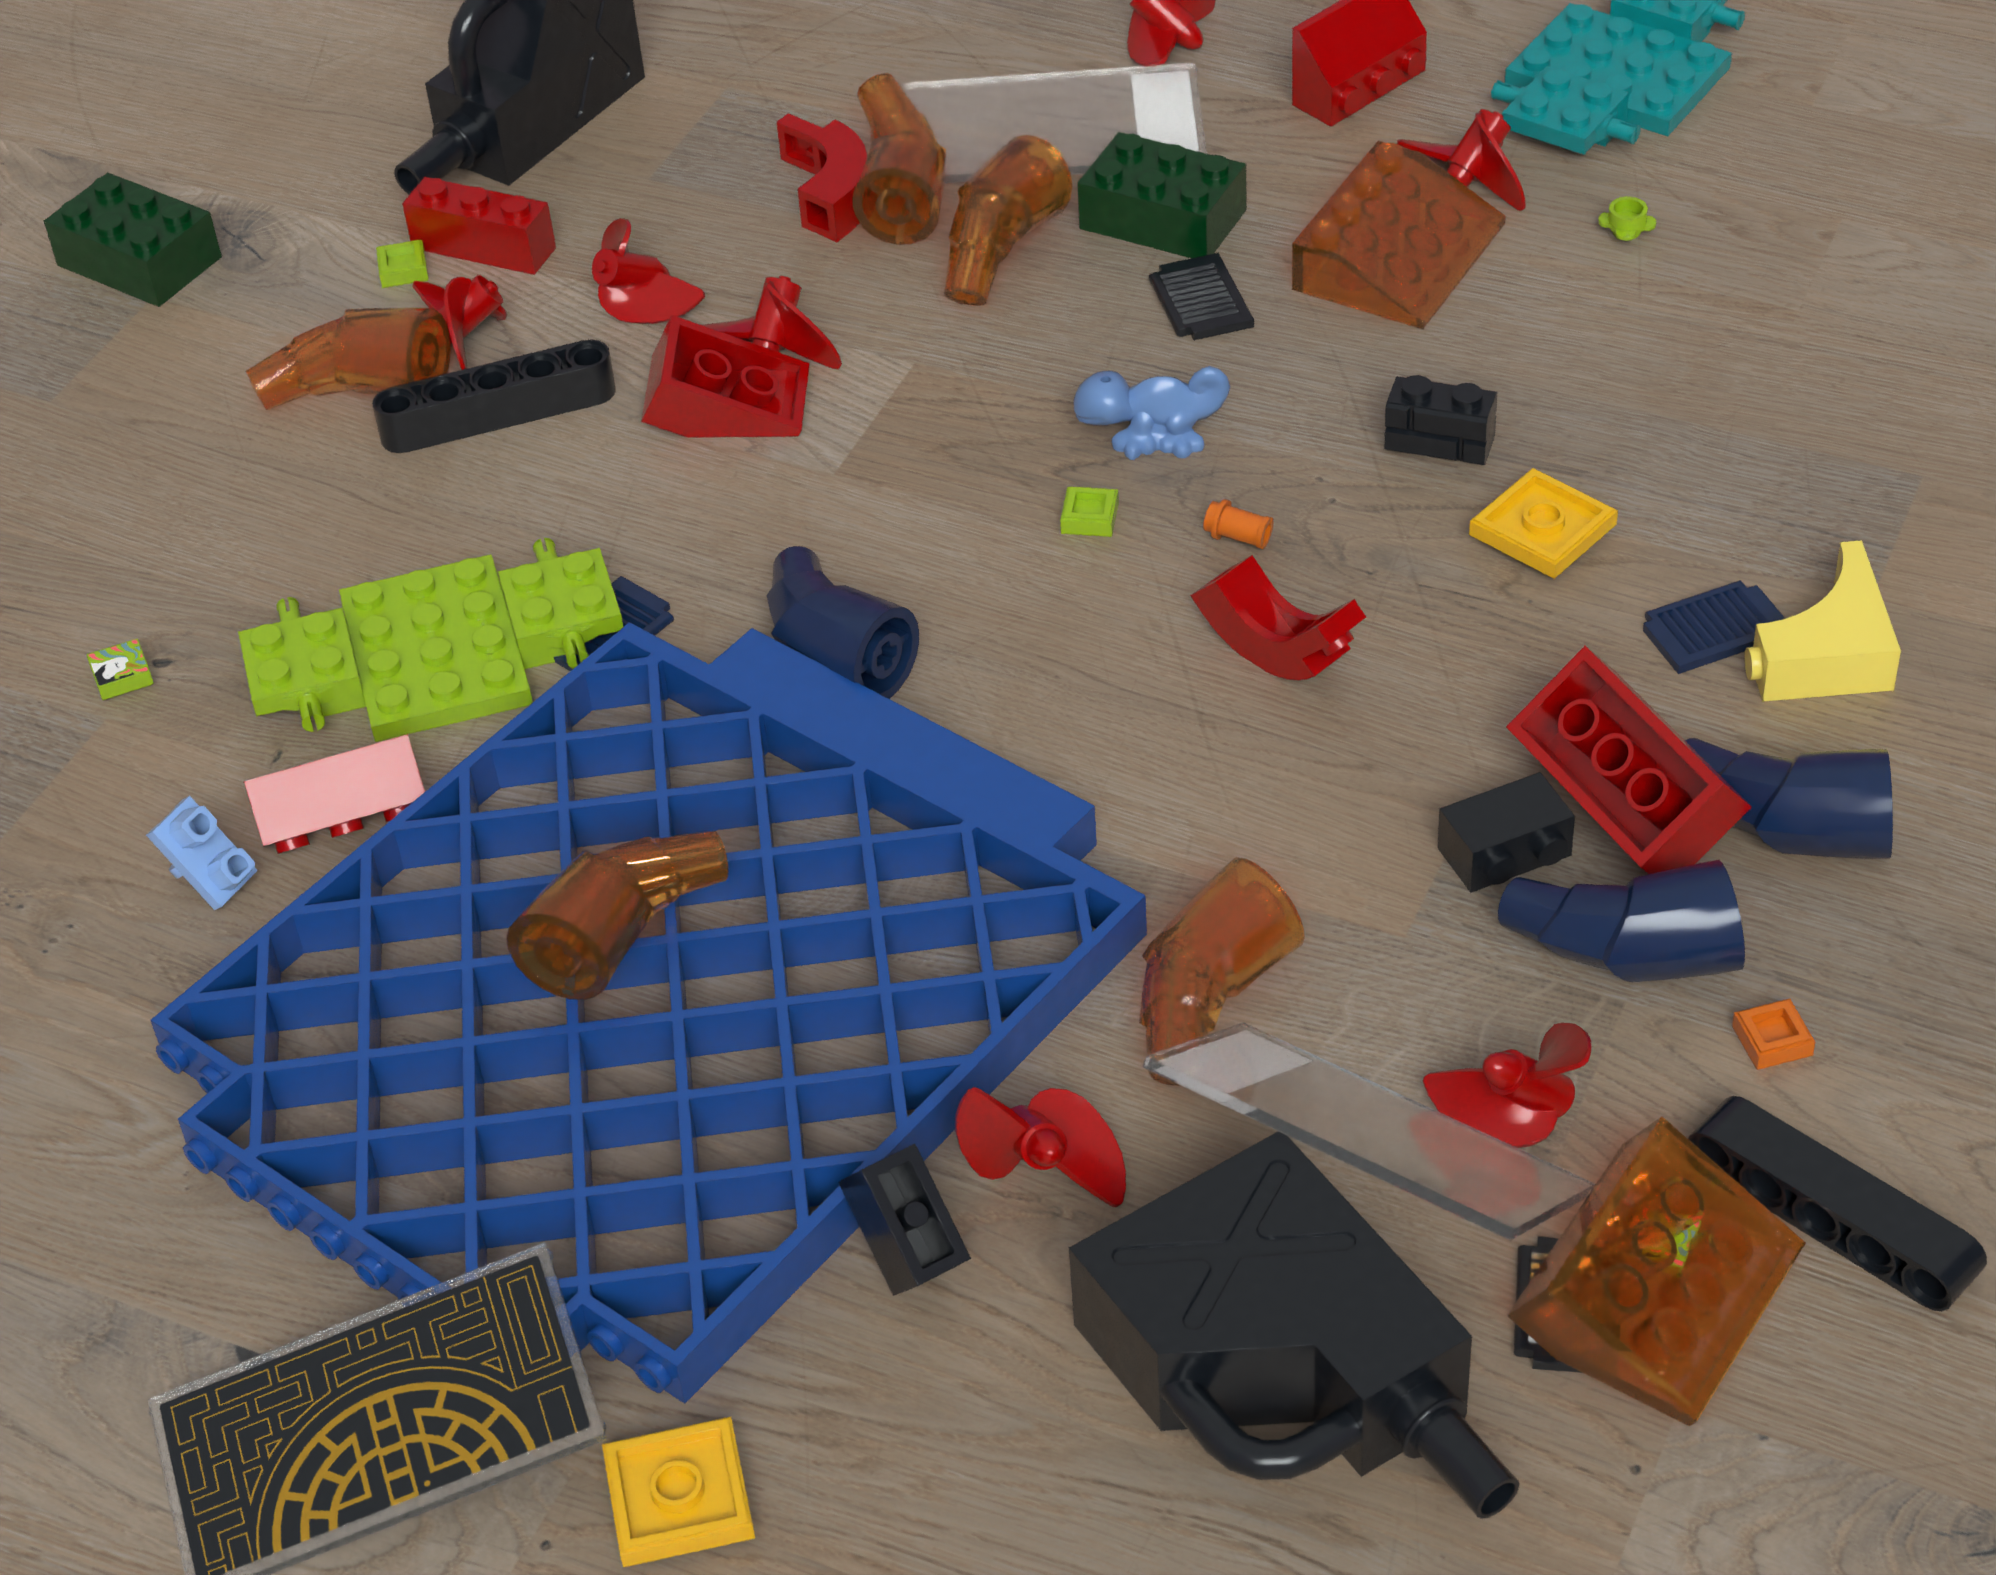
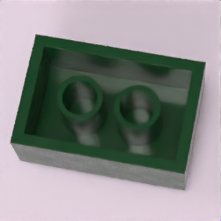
(1162, 196)
(133, 239)

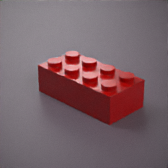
(1627, 766)

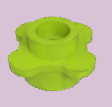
(1627, 218)

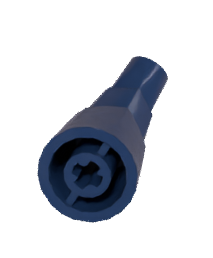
(841, 626)
(1812, 802)
(1648, 930)

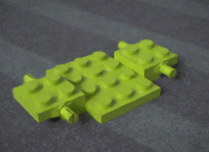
(431, 642)

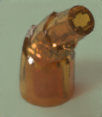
(905, 168)
(997, 207)
(356, 353)
(601, 904)
(1214, 952)

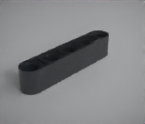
(494, 396)
(1842, 1204)

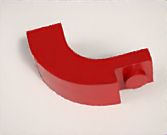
(836, 160)
(1271, 630)

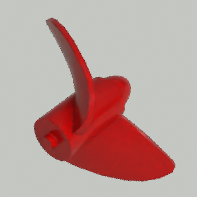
(1162, 24)
(1479, 157)
(638, 285)
(463, 306)
(782, 325)
(1512, 1092)
(1047, 1133)

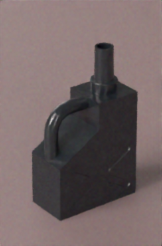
(523, 84)
(1282, 1306)

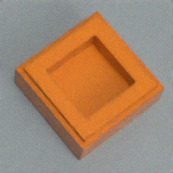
(1773, 1034)

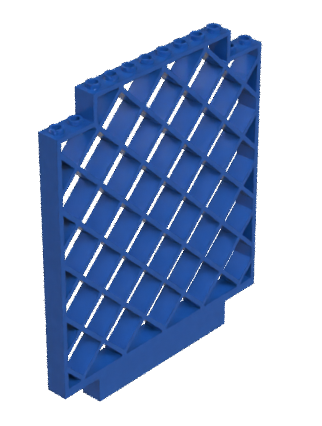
(752, 701)

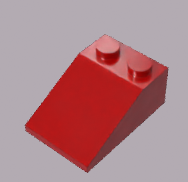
(722, 385)

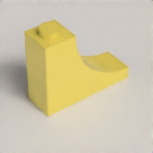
(1832, 647)

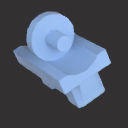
(202, 852)

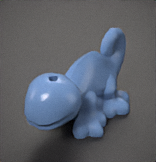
(1158, 408)

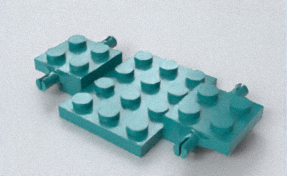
(1615, 72)

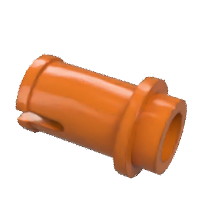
(1237, 524)

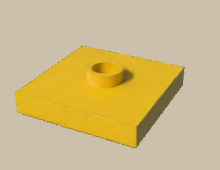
(1543, 523)
(677, 1492)

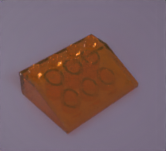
(1394, 237)
(1619, 1306)

